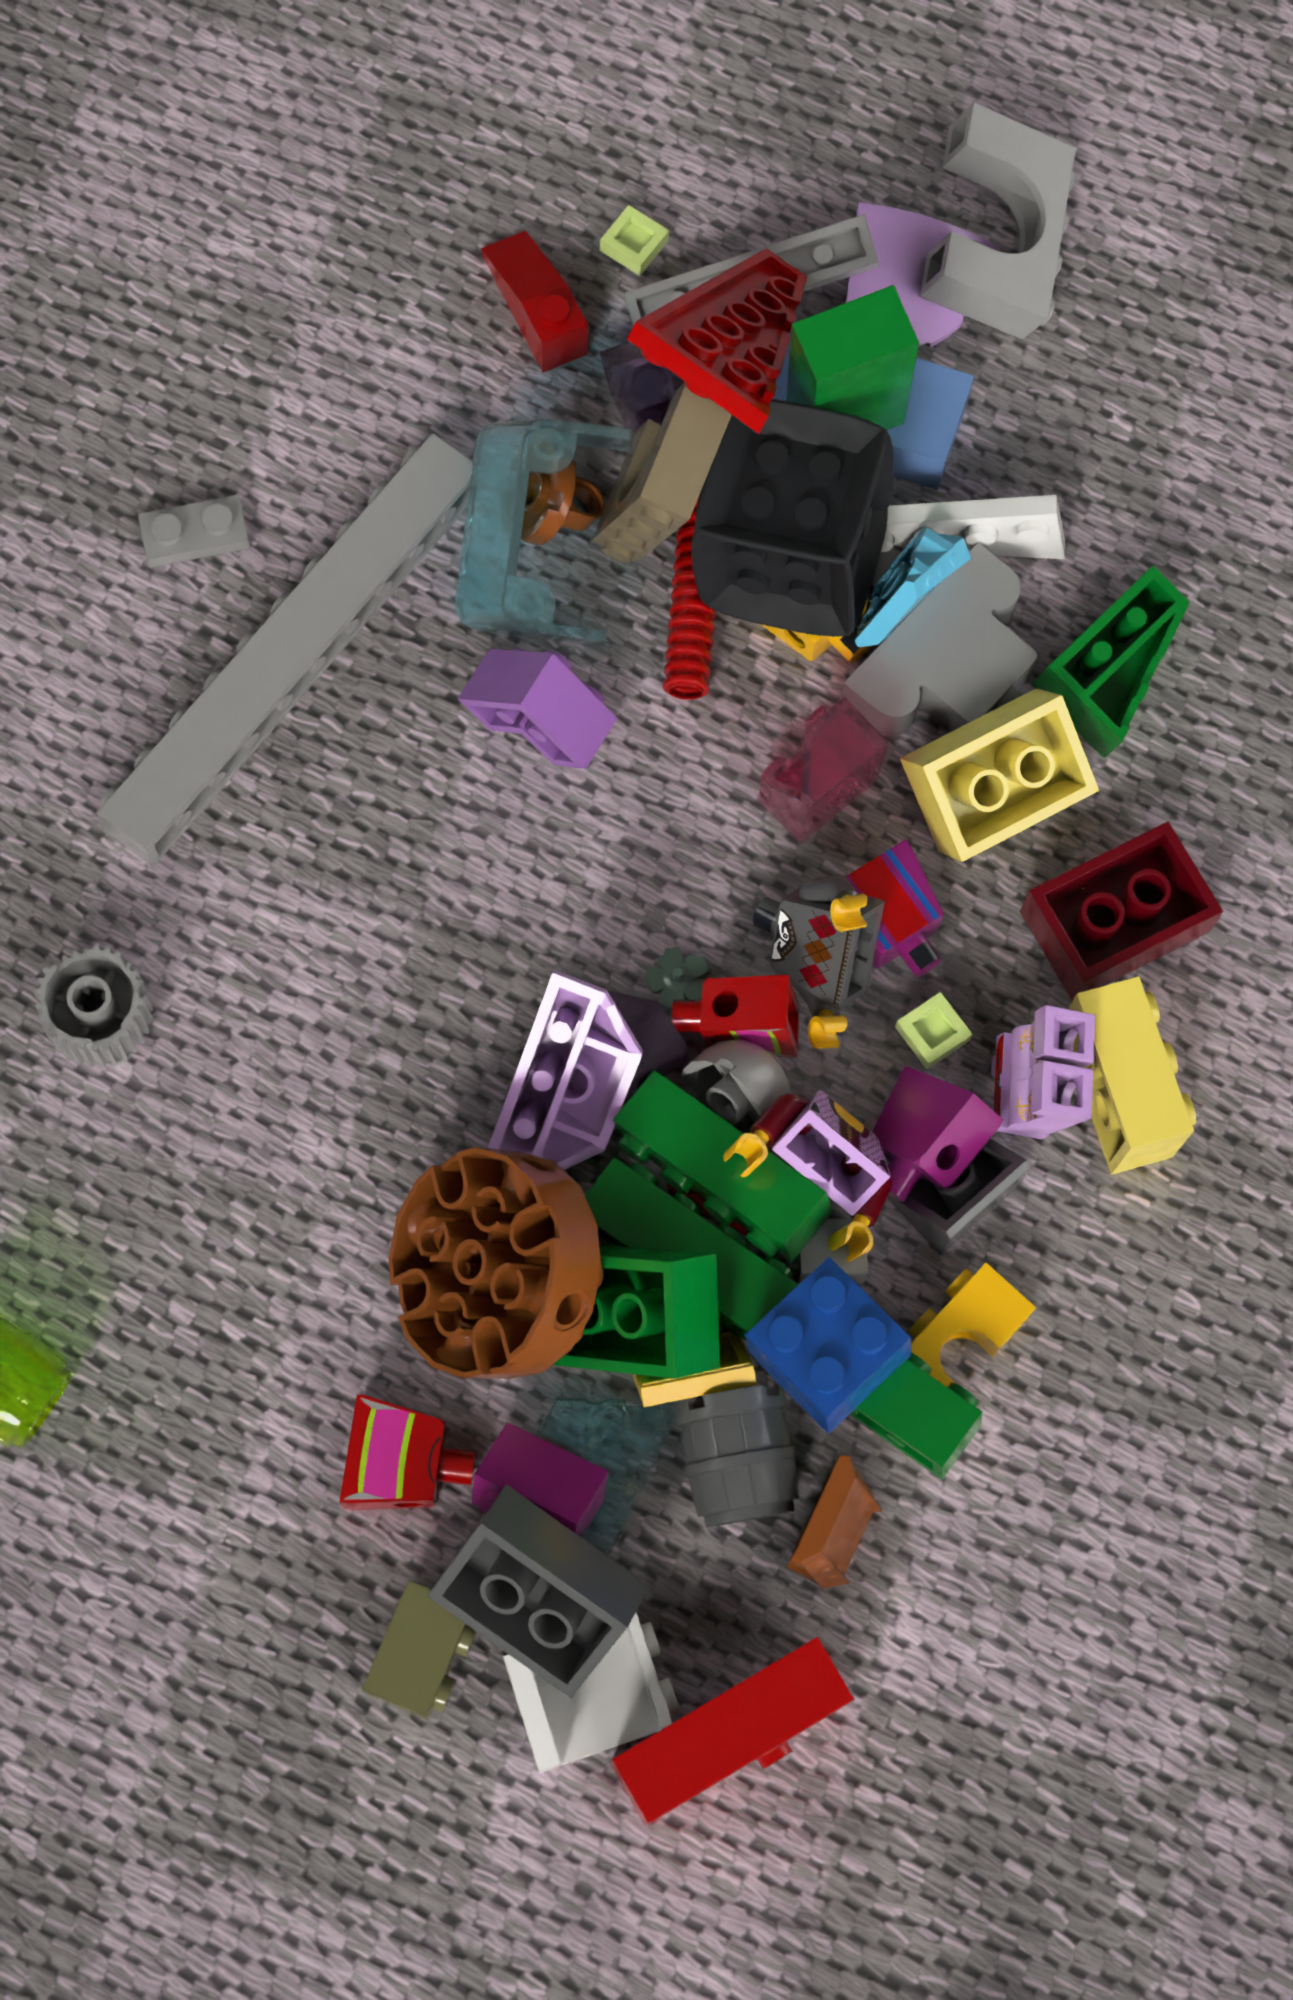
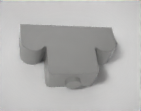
(948, 653)

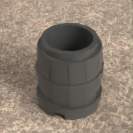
(739, 1454)

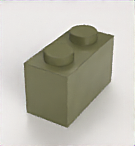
(418, 1655)

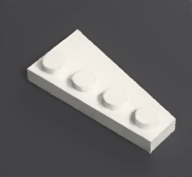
(1002, 525)

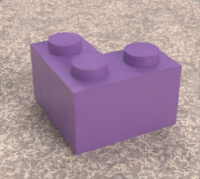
(542, 702)

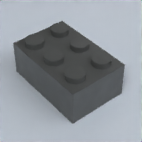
(539, 1591)

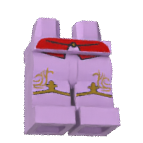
(1039, 1072)

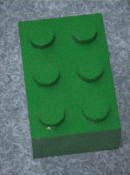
(652, 1315)

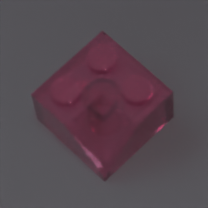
(834, 767)

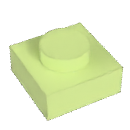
(634, 240)
(933, 1030)

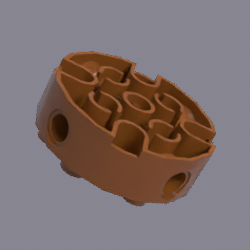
(495, 1264)

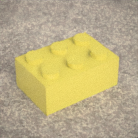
(999, 774)
(1135, 1090)

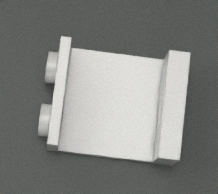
(610, 1709)

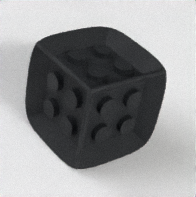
(794, 519)

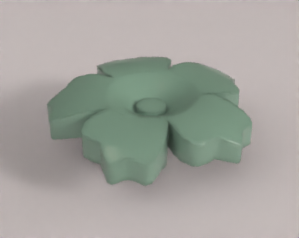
(677, 977)

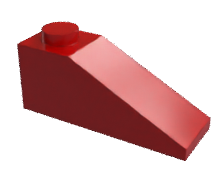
(538, 300)

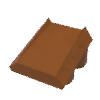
(834, 1526)

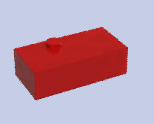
(732, 1731)

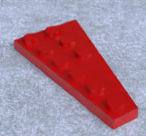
(728, 335)

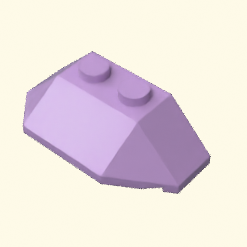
(569, 1076)

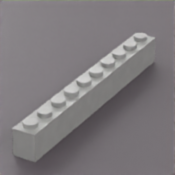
(288, 651)

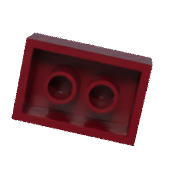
(1120, 910)

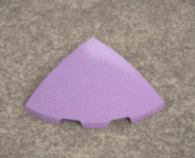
(901, 248)

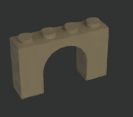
(661, 477)

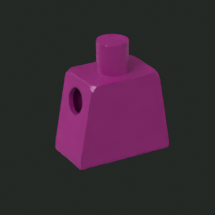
(931, 1131)

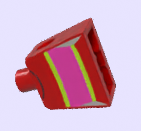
(744, 1008)
(399, 1458)

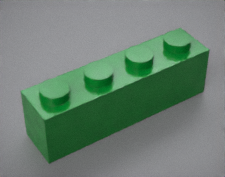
(689, 1145)

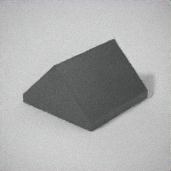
(950, 1212)

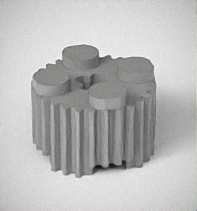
(97, 1035)

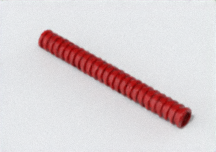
(689, 626)

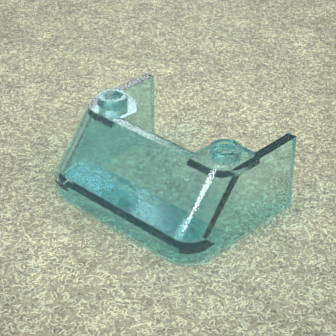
(487, 585)

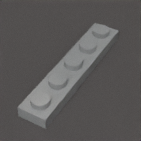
(821, 255)

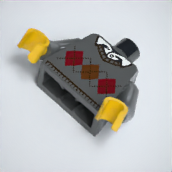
(826, 947)

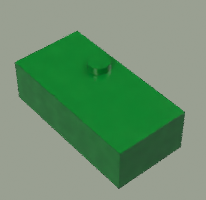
(855, 359)

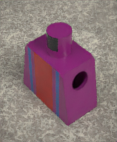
(909, 909)

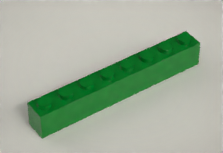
(906, 1410)

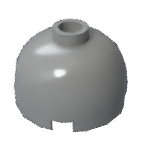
(736, 1081)

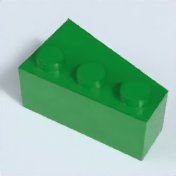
(1114, 660)

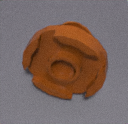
(551, 505)

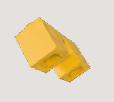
(981, 1310)

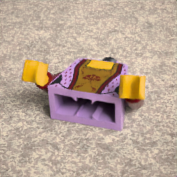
(830, 1152)

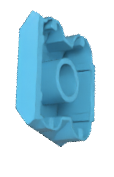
(908, 581)

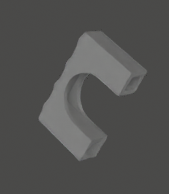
(1034, 180)

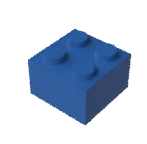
(828, 1344)

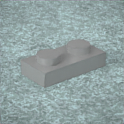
(193, 531)

